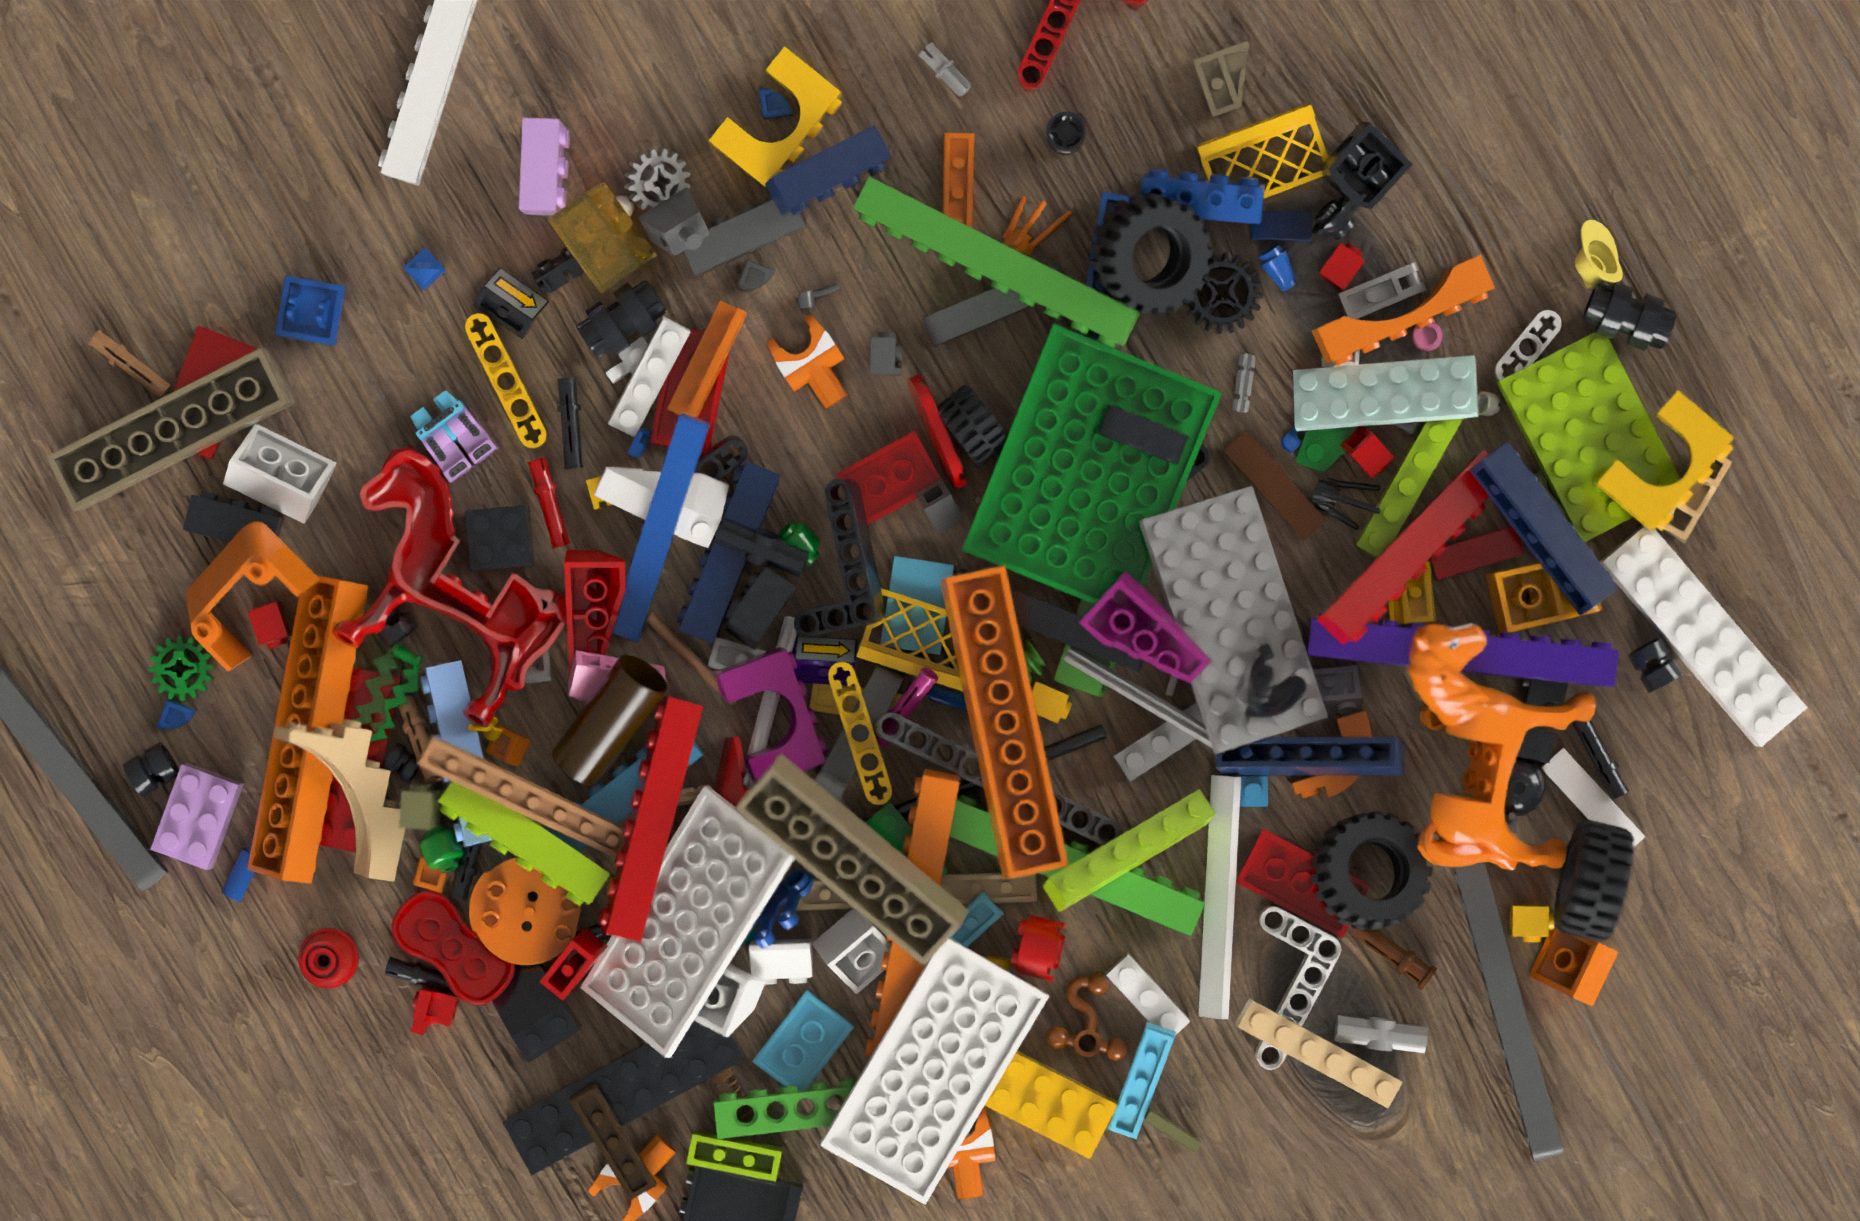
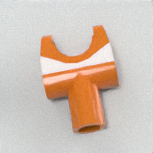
(812, 365)
(975, 1149)
(655, 1157)

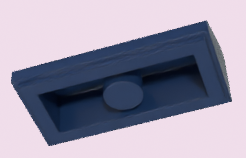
(1283, 227)

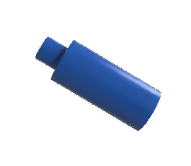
(239, 877)

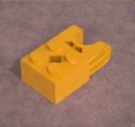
(1545, 600)

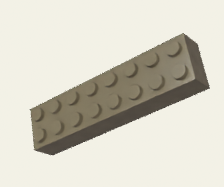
(170, 429)
(852, 859)

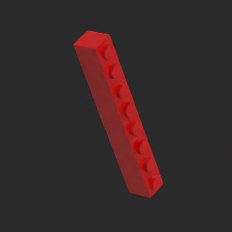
(1406, 556)
(651, 818)

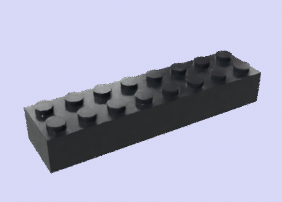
(631, 1087)

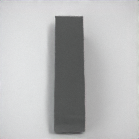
(975, 313)

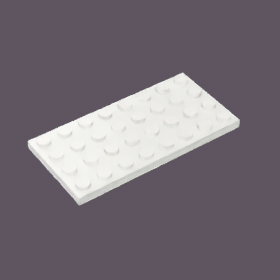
(702, 908)
(934, 1070)

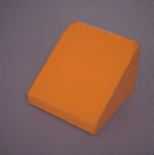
(509, 747)

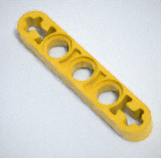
(502, 366)
(858, 748)

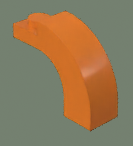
(1349, 725)

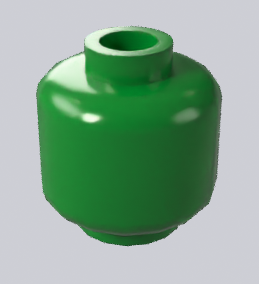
(802, 537)
(441, 849)

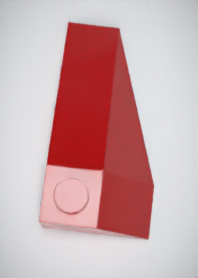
(593, 599)
(731, 771)

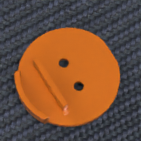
(502, 905)

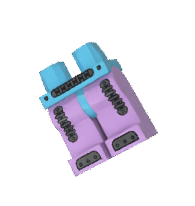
(448, 428)

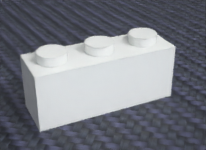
(1146, 994)

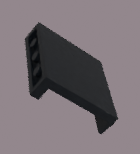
(738, 1197)

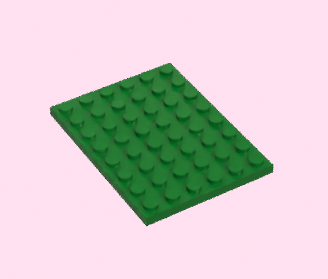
(1069, 499)

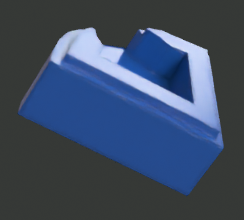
(773, 104)
(639, 443)
(175, 715)

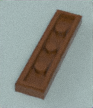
(1274, 485)

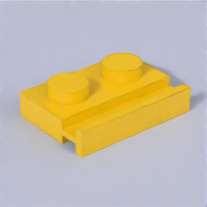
(1417, 602)

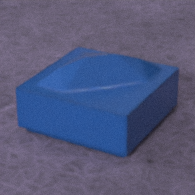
(424, 269)

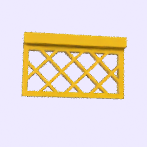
(1263, 131)
(908, 662)

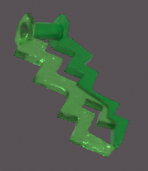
(383, 705)

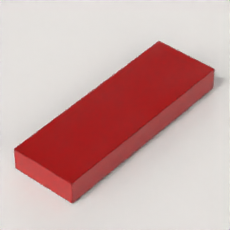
(1477, 553)

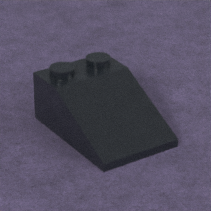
(533, 1013)

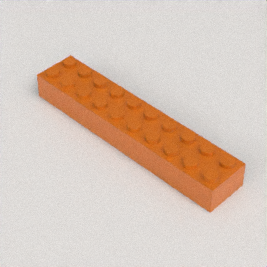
(311, 695)
(1004, 722)

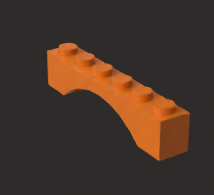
(1459, 284)

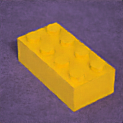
(1052, 1104)

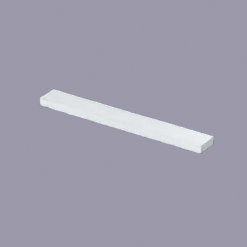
(1219, 897)

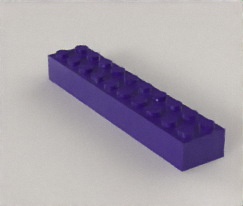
(1500, 656)

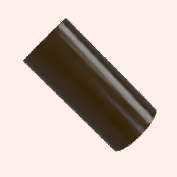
(609, 720)

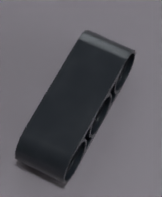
(1142, 434)

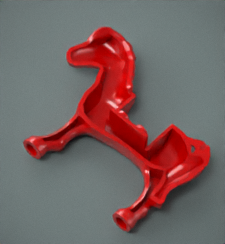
(512, 627)

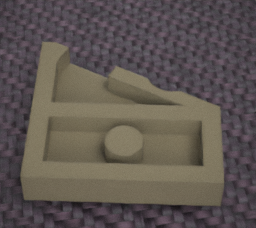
(1223, 78)

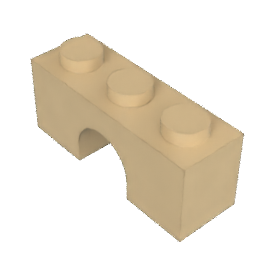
(1685, 518)

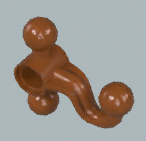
(1058, 1037)

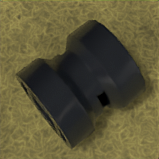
(396, 760)

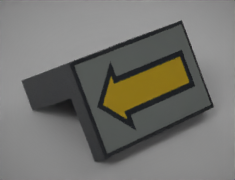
(510, 302)

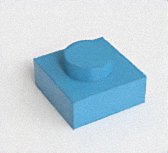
(1254, 791)

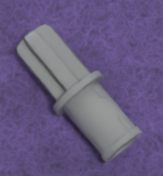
(945, 70)

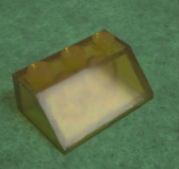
(602, 238)

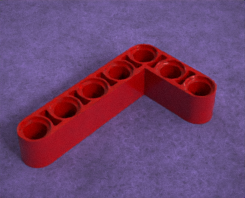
(1055, 37)

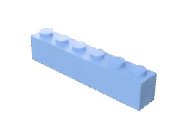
(448, 698)

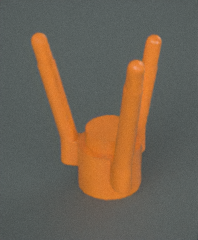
(1019, 239)

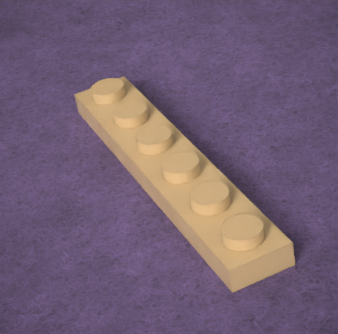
(1318, 1053)

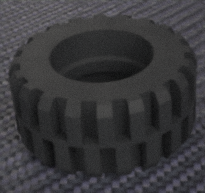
(1183, 268)
(1334, 879)
(1594, 880)

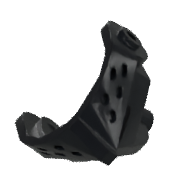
(1280, 696)

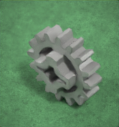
(644, 182)

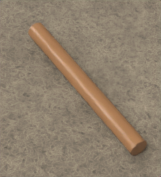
(683, 650)

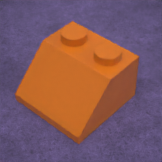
(1573, 965)

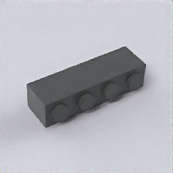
(742, 235)

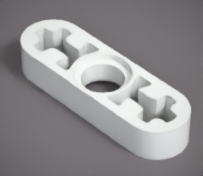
(1506, 359)

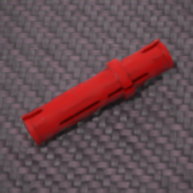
(548, 501)

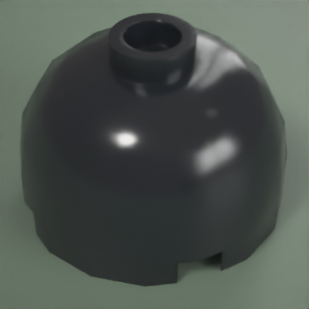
(1524, 788)

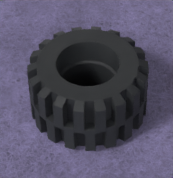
(972, 425)

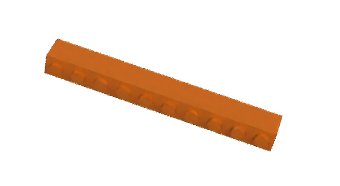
(926, 851)

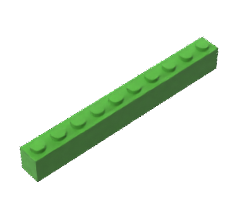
(995, 261)
(1132, 891)

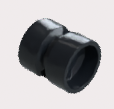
(1066, 133)
(404, 626)
(1659, 674)
(151, 769)

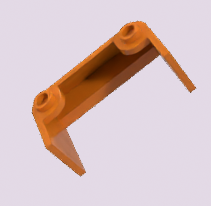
(258, 556)

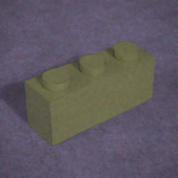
(420, 806)

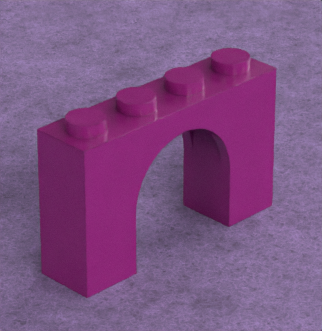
(775, 673)

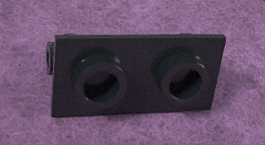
(552, 271)

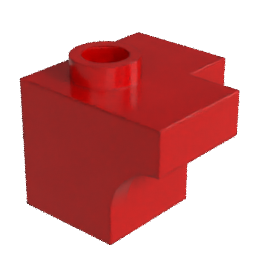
(433, 1008)

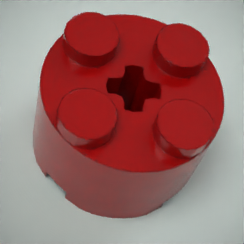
(1039, 948)

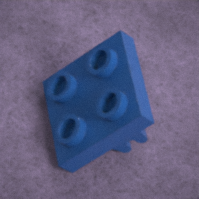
(310, 310)

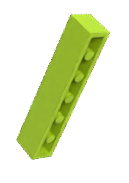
(1406, 485)
(527, 841)
(1129, 850)

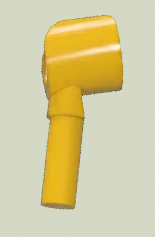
(490, 732)

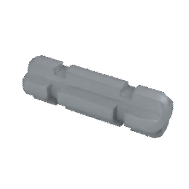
(1243, 383)

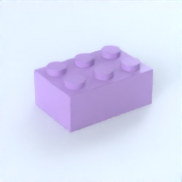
(543, 166)
(197, 816)

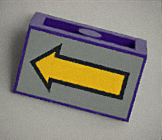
(818, 654)

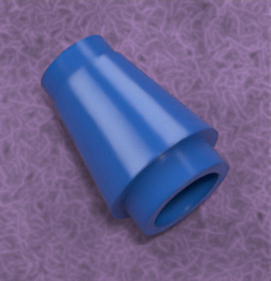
(1278, 267)

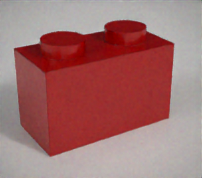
(573, 964)

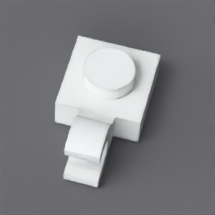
(630, 358)

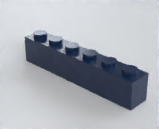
(1544, 528)
(723, 566)
(1314, 756)

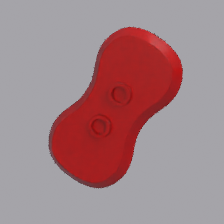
(434, 931)

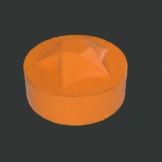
(1430, 719)

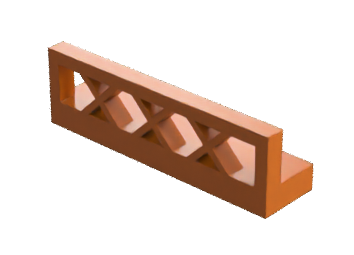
(707, 360)

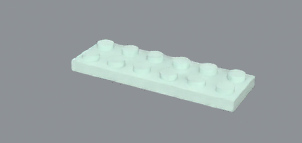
(1385, 393)

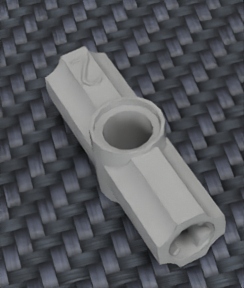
(1381, 1034)

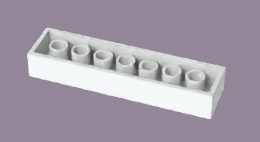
(1703, 635)

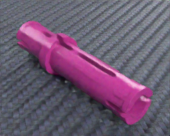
(909, 701)

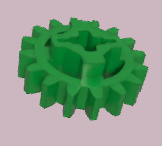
(181, 653)

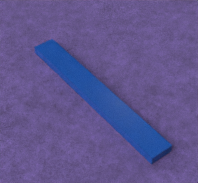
(660, 525)

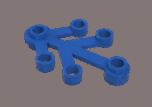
(790, 891)

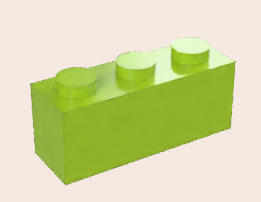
(735, 1155)

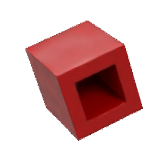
(1342, 266)
(1367, 451)
(270, 625)

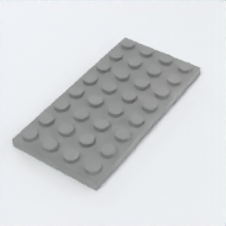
(1230, 601)

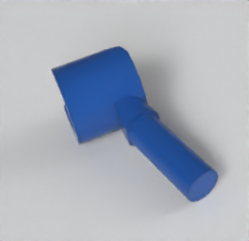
(1290, 441)

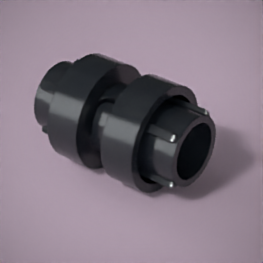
(634, 310)
(1616, 310)

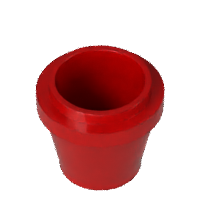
(342, 954)

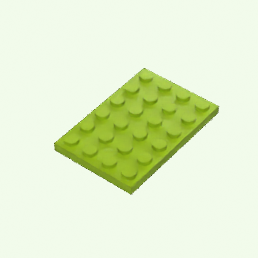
(1580, 420)

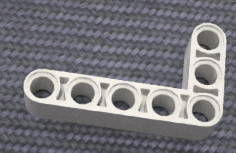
(1298, 984)

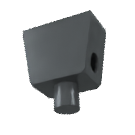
(675, 224)

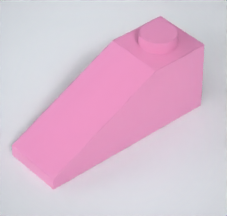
(589, 671)

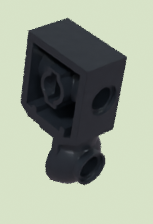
(1362, 173)

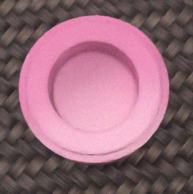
(1427, 337)

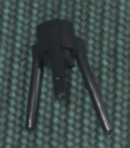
(1327, 494)

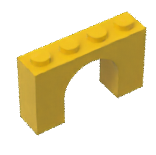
(815, 98)
(1705, 443)

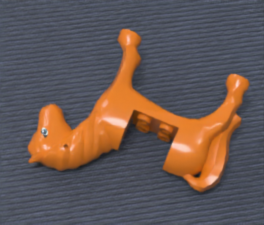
(1496, 722)

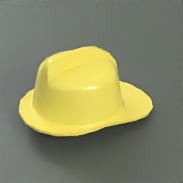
(1598, 257)

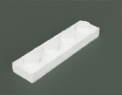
(649, 376)

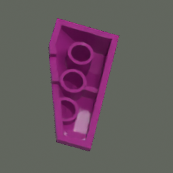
(1140, 626)

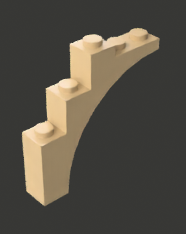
(365, 786)

